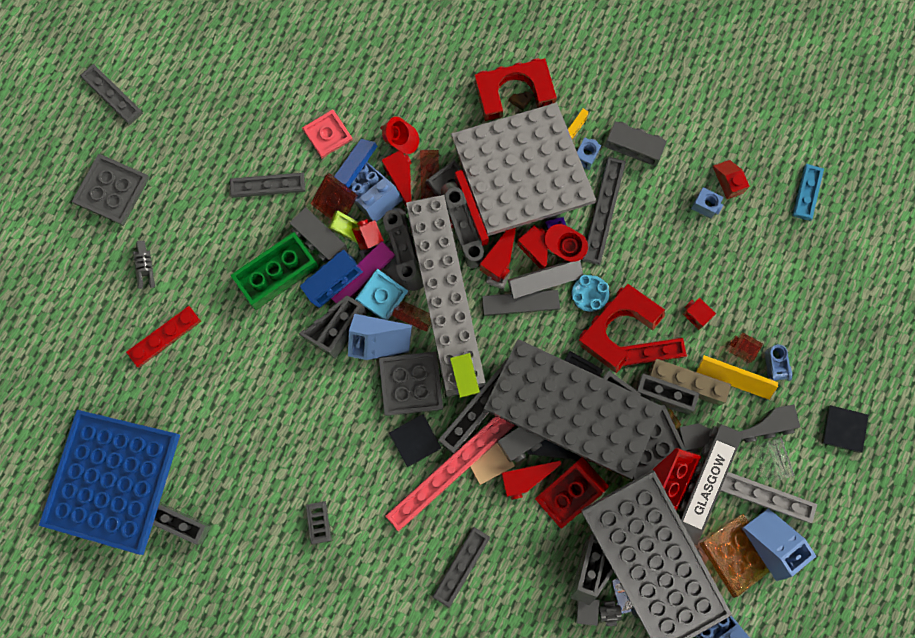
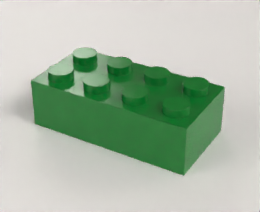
(274, 271)

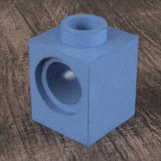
(591, 145)
(707, 195)

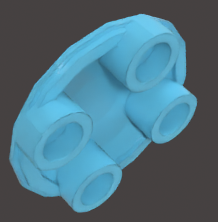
(590, 293)

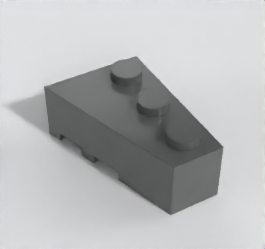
(332, 330)
(591, 573)

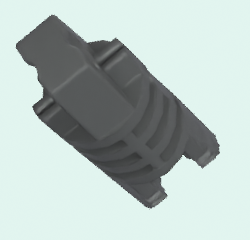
(143, 265)

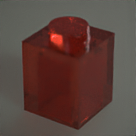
(745, 347)

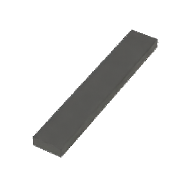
(604, 210)

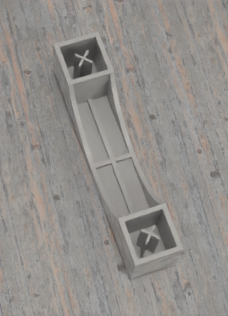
(443, 287)

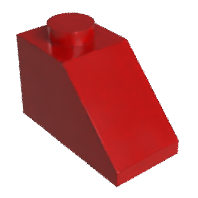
(731, 179)
(534, 246)

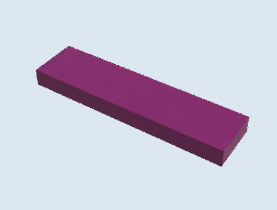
(376, 259)

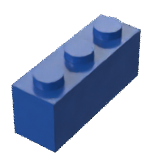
(331, 278)

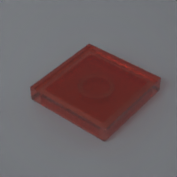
(333, 197)
(413, 316)

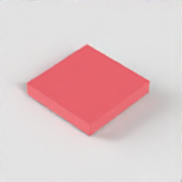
(327, 133)

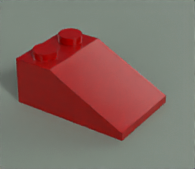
(676, 472)
(571, 492)

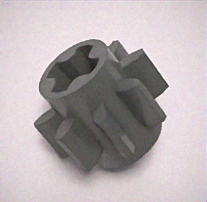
(610, 613)

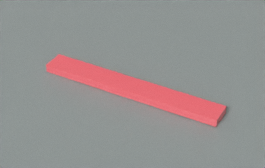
(448, 472)

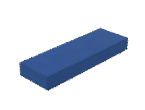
(355, 162)

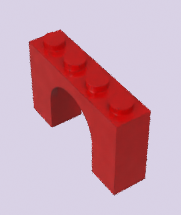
(532, 73)
(627, 303)

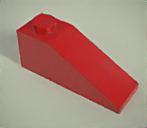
(398, 170)
(497, 261)
(522, 480)

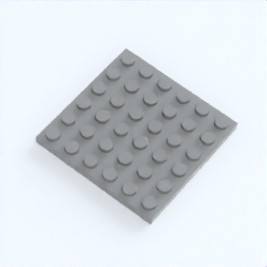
(522, 169)

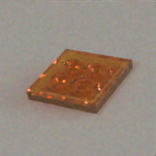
(734, 556)

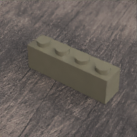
(709, 388)

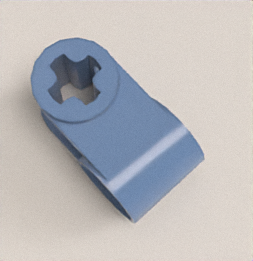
(778, 365)

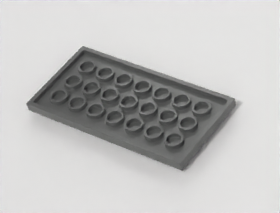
(574, 409)
(656, 560)

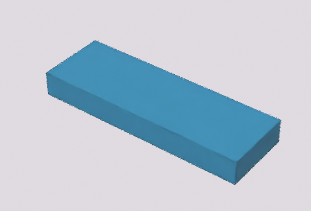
(808, 192)

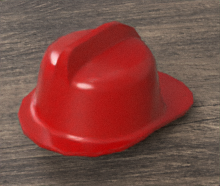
(400, 135)
(566, 242)

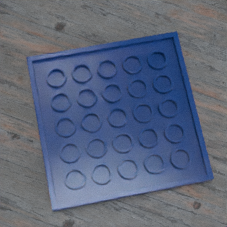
(110, 481)

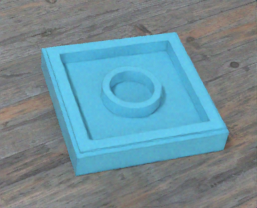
(381, 295)

